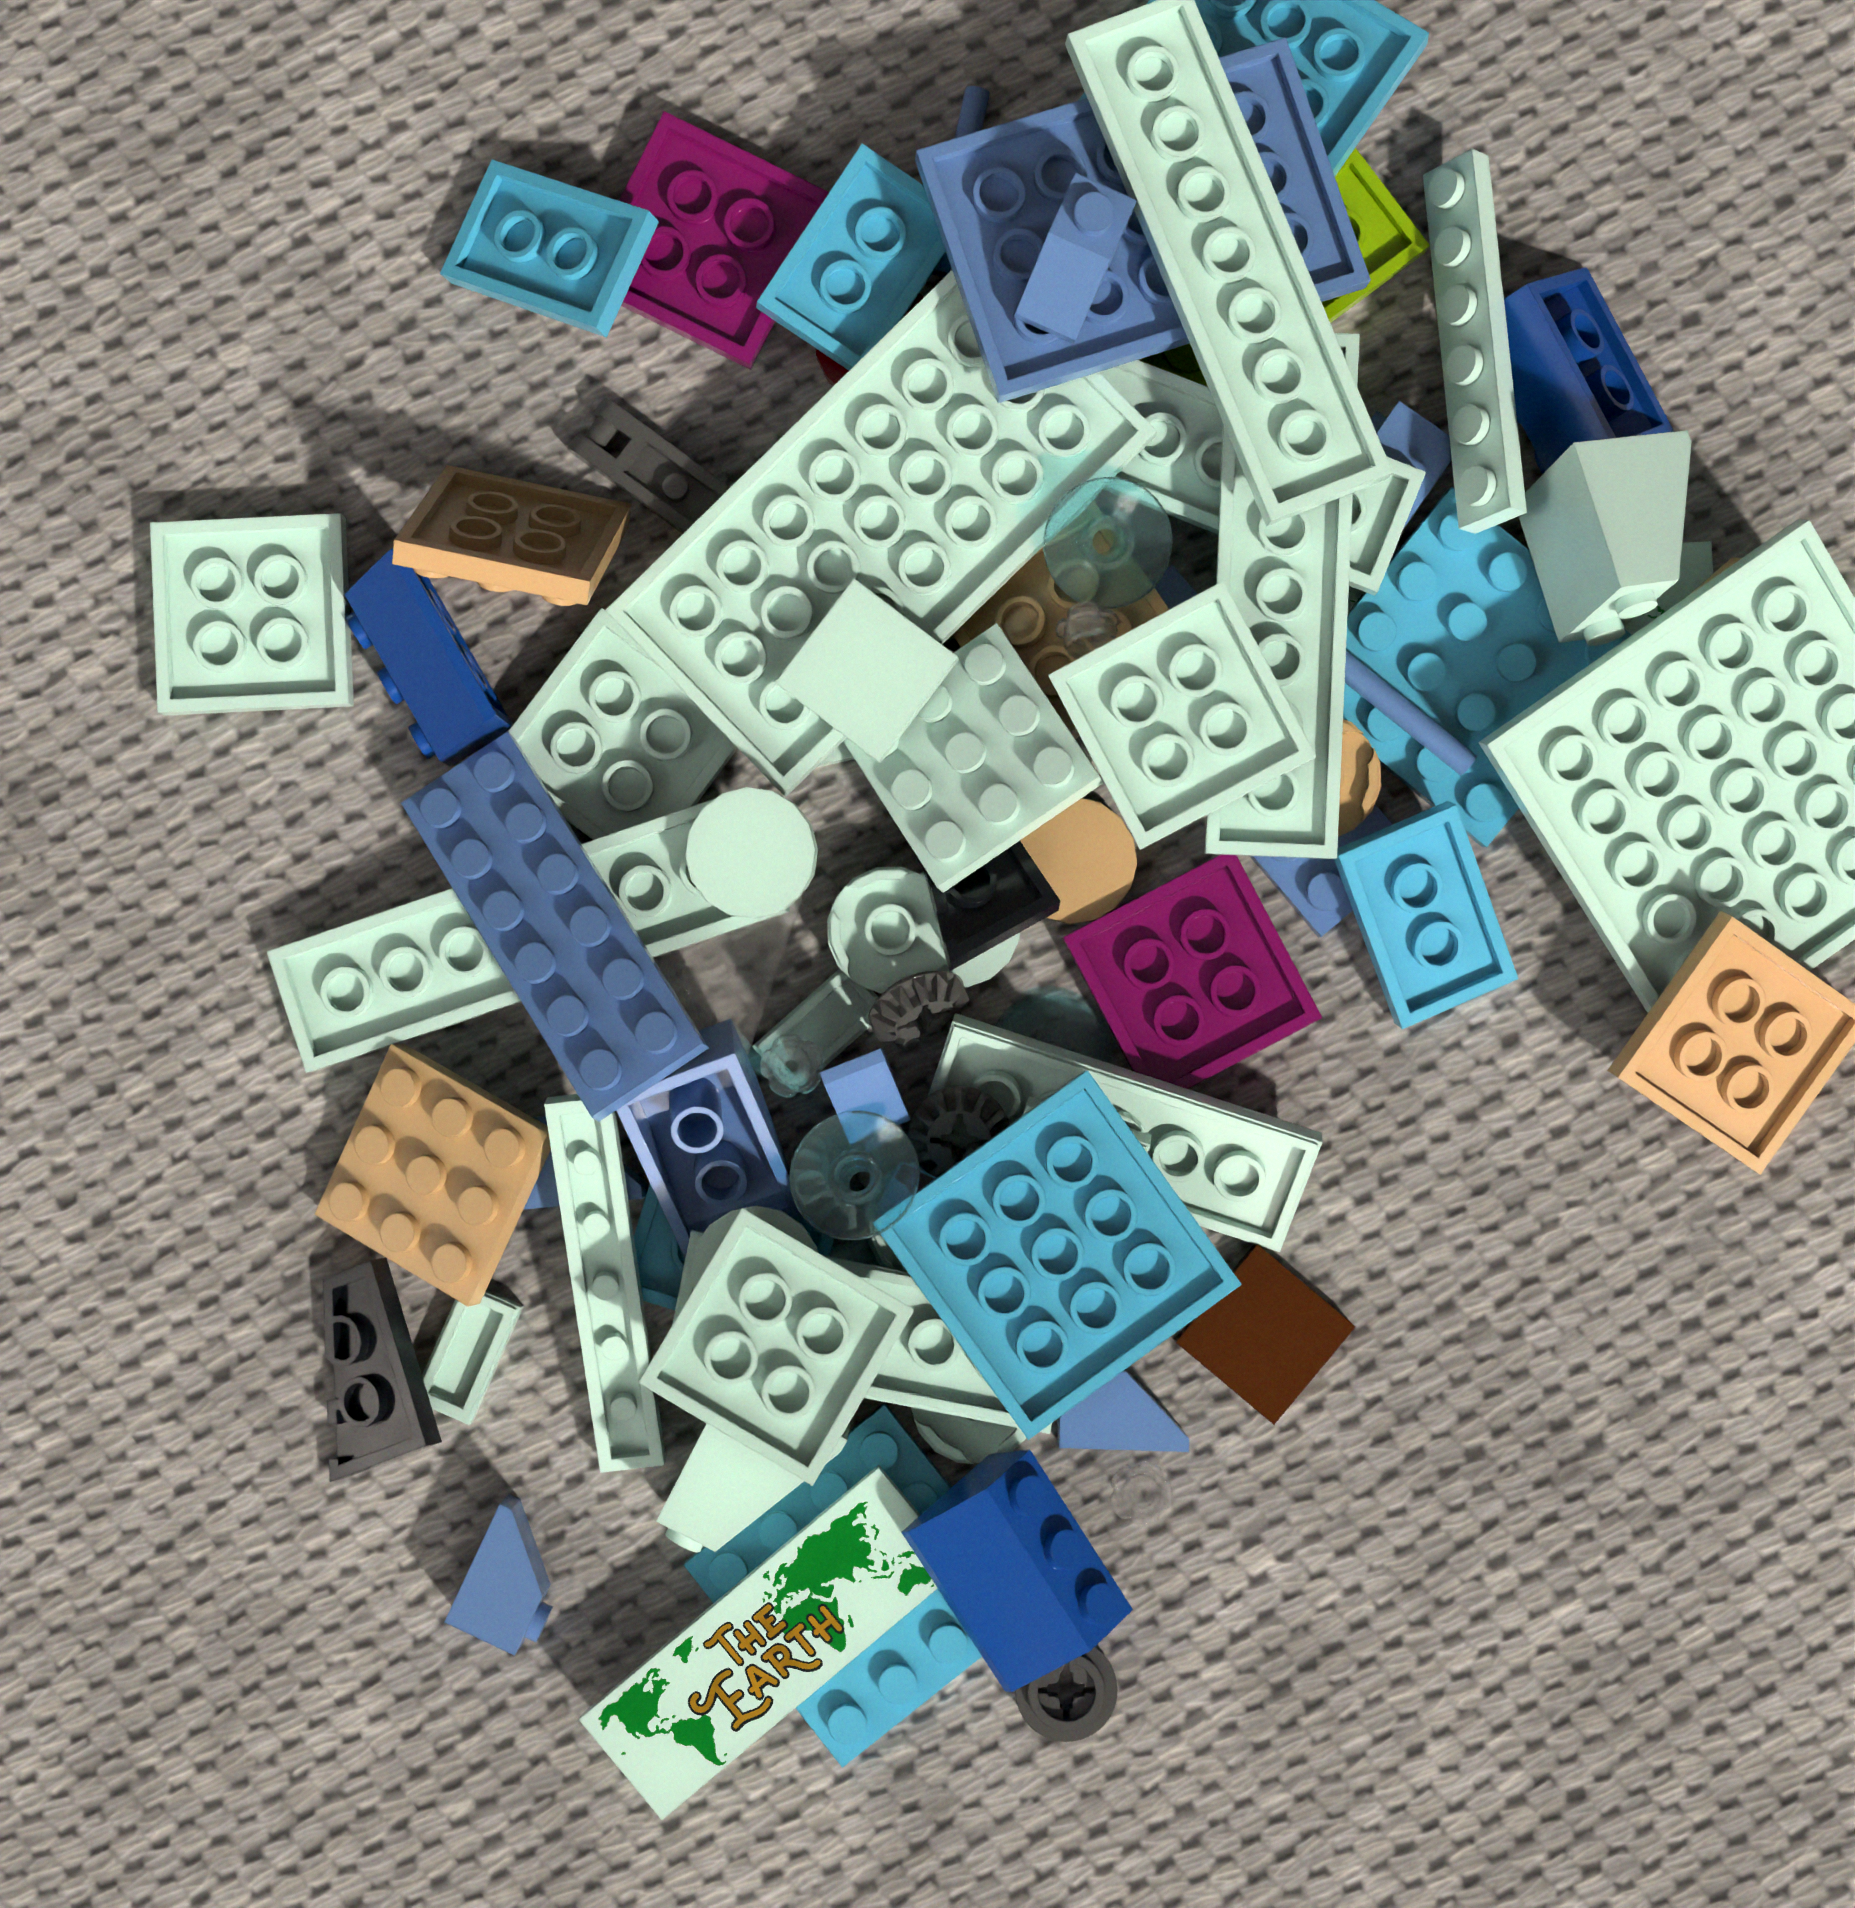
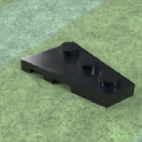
(991, 905)
(378, 1384)

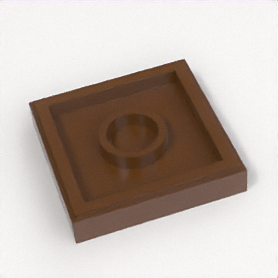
(1266, 1335)

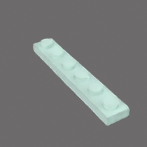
(1474, 343)
(605, 1284)

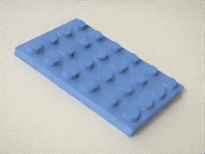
(1005, 184)

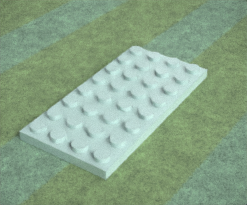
(885, 481)

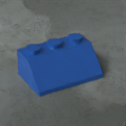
(1574, 368)
(425, 662)
(1017, 1569)

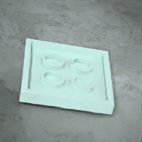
(251, 614)
(1182, 715)
(618, 735)
(979, 763)
(776, 1346)

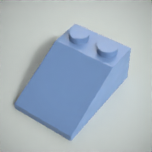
(709, 1138)

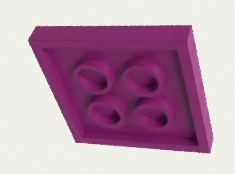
(717, 237)
(1193, 975)

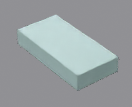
(828, 1017)
(469, 1355)

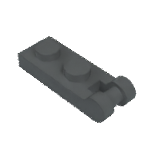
(648, 467)

